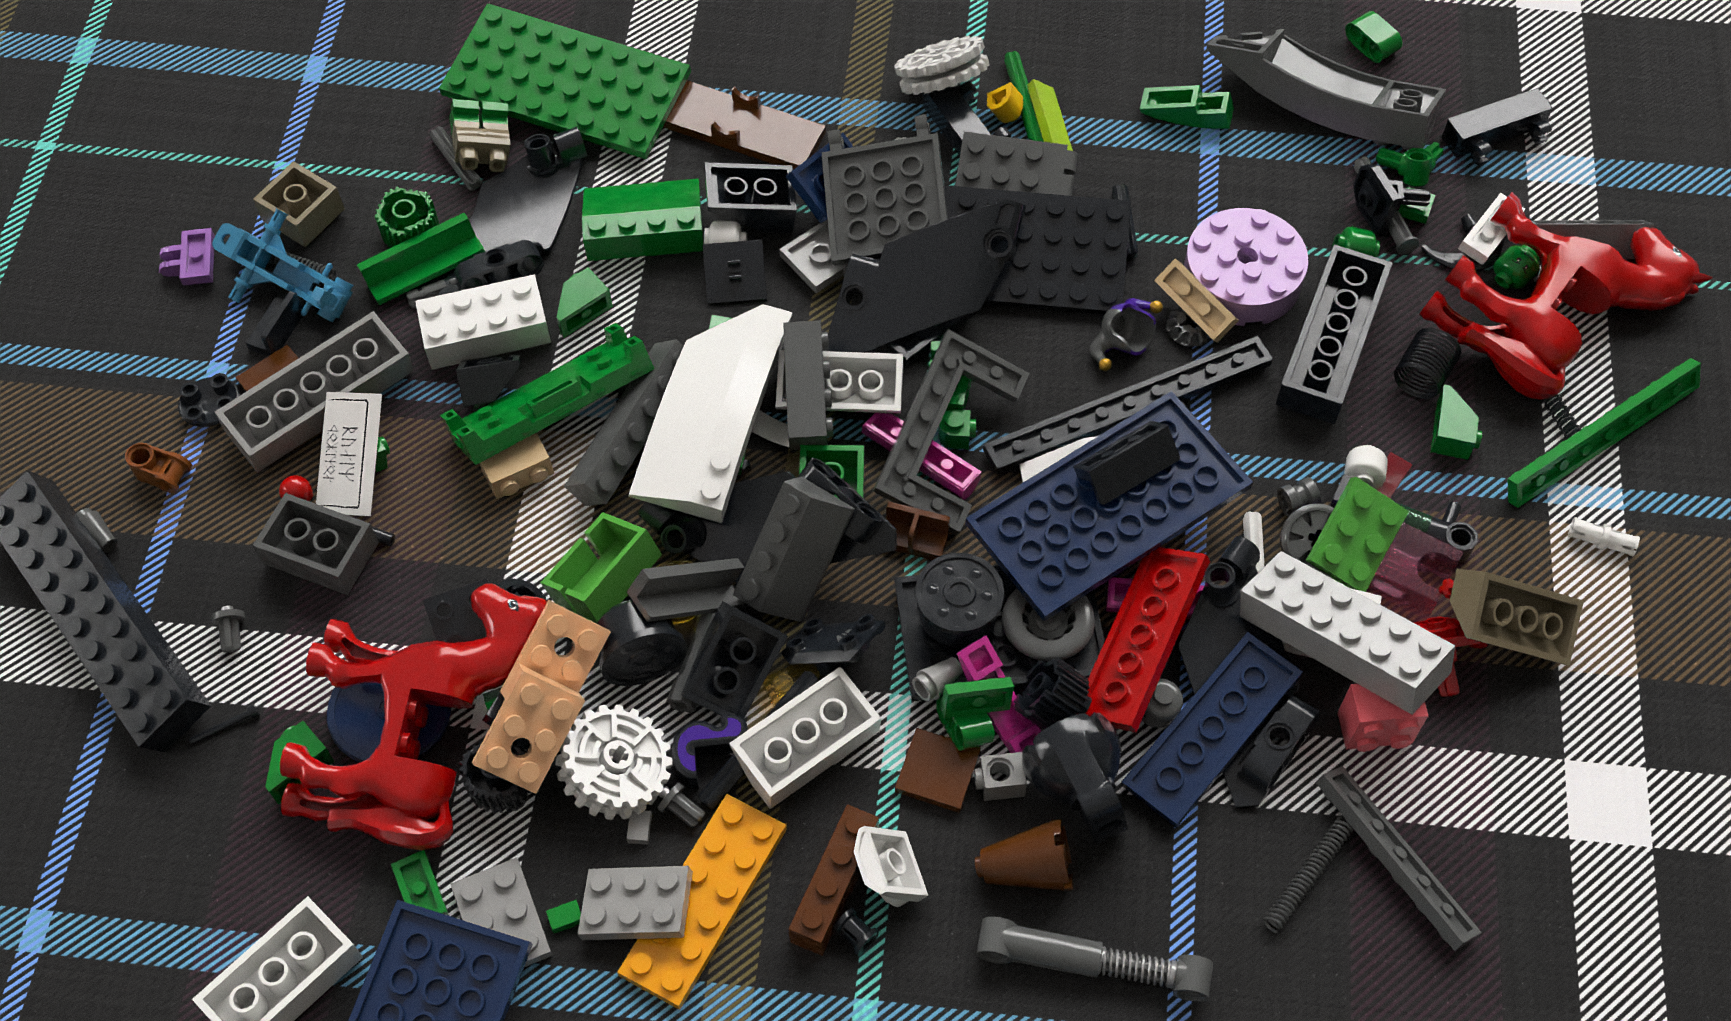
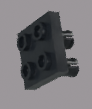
(453, 615)

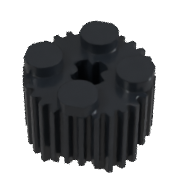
(1053, 693)
(488, 789)

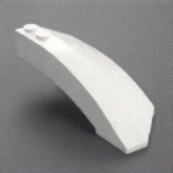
(710, 414)

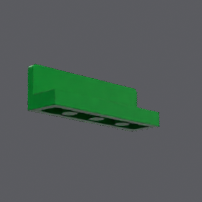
(420, 258)

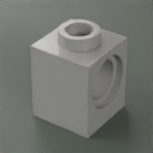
(1008, 764)

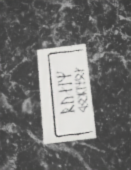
(349, 452)

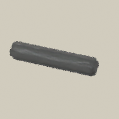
(445, 145)

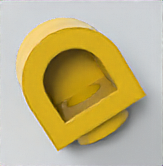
(1005, 103)

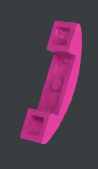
(982, 663)

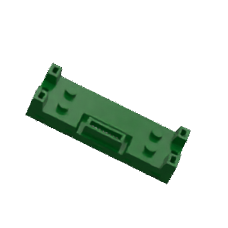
(550, 397)

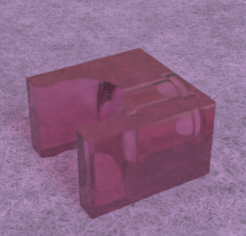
(1407, 556)

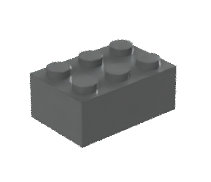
(316, 543)

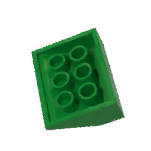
(642, 220)

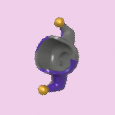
(1125, 328)

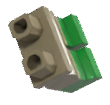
(480, 138)

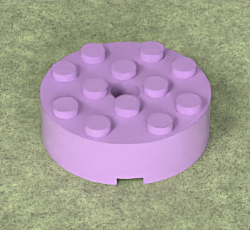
(1249, 262)

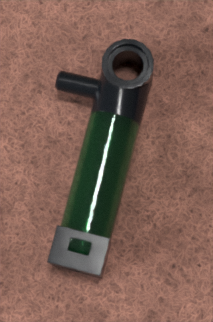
(1445, 530)

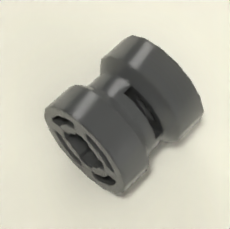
(1297, 496)

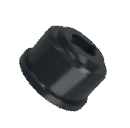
(959, 598)
(638, 648)

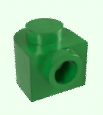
(956, 429)

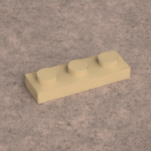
(1196, 300)

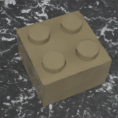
(305, 198)

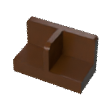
(919, 530)

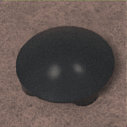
(204, 397)

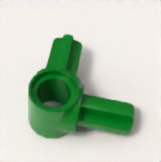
(1413, 164)

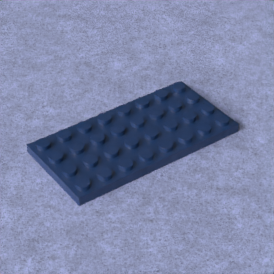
(1065, 544)

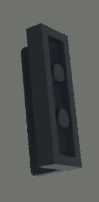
(1129, 461)

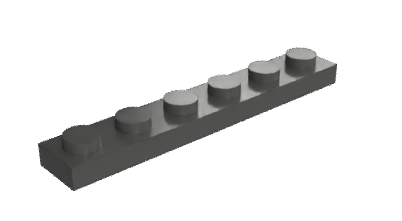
(1398, 858)

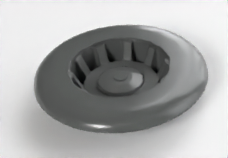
(1048, 638)

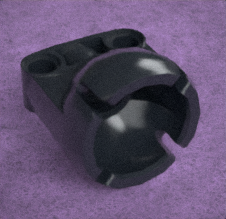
(1079, 769)

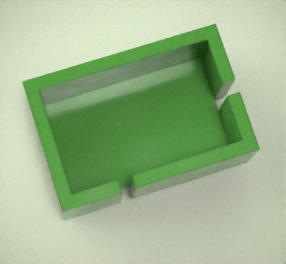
(596, 585)

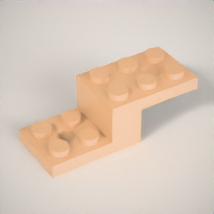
(541, 697)

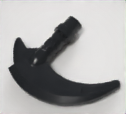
(1451, 259)

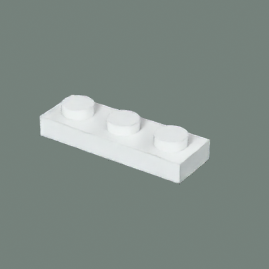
(1485, 235)

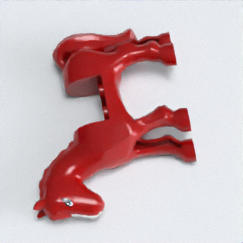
(1575, 270)
(392, 790)

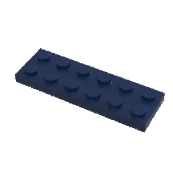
(1211, 729)

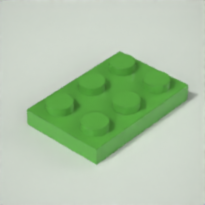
(1357, 535)

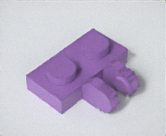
(191, 259)

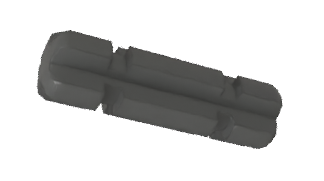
(427, 291)

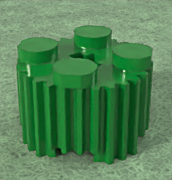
(405, 215)

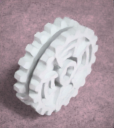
(942, 65)
(607, 785)

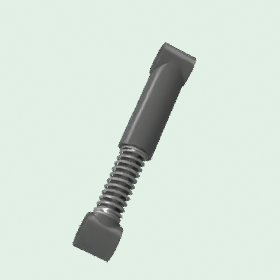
(1006, 942)

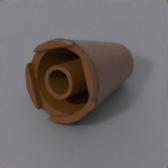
(1029, 859)

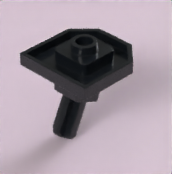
(1381, 198)

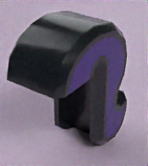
(703, 740)

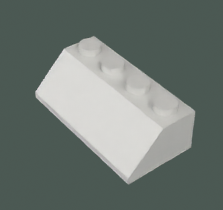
(856, 382)
(805, 737)

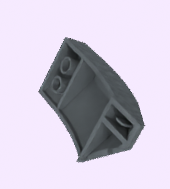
(1331, 91)

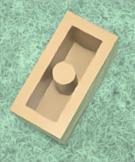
(517, 467)

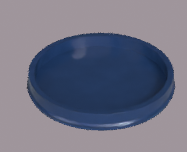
(358, 719)

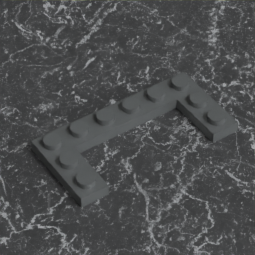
(952, 359)

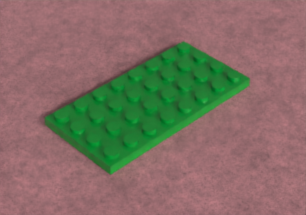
(567, 80)

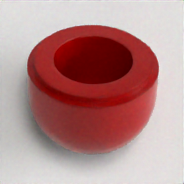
(296, 486)

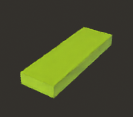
(1048, 113)

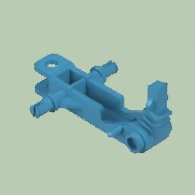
(288, 273)

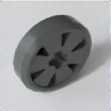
(1299, 526)

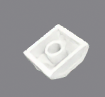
(889, 865)

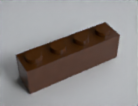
(830, 884)

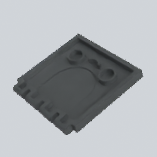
(1015, 164)

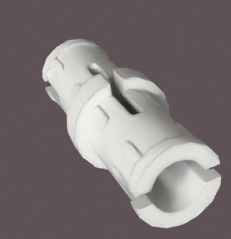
(1603, 536)

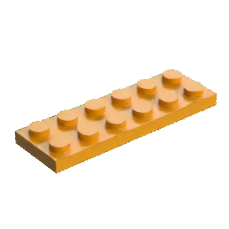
(724, 872)

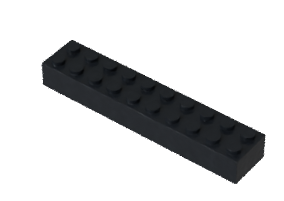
(98, 614)

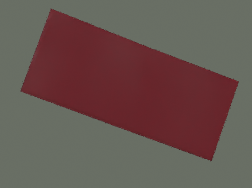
(1396, 471)

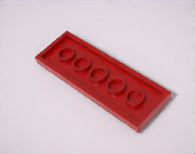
(1144, 635)

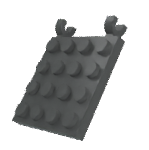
(882, 191)

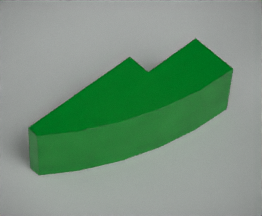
(1188, 106)

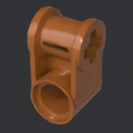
(162, 467)

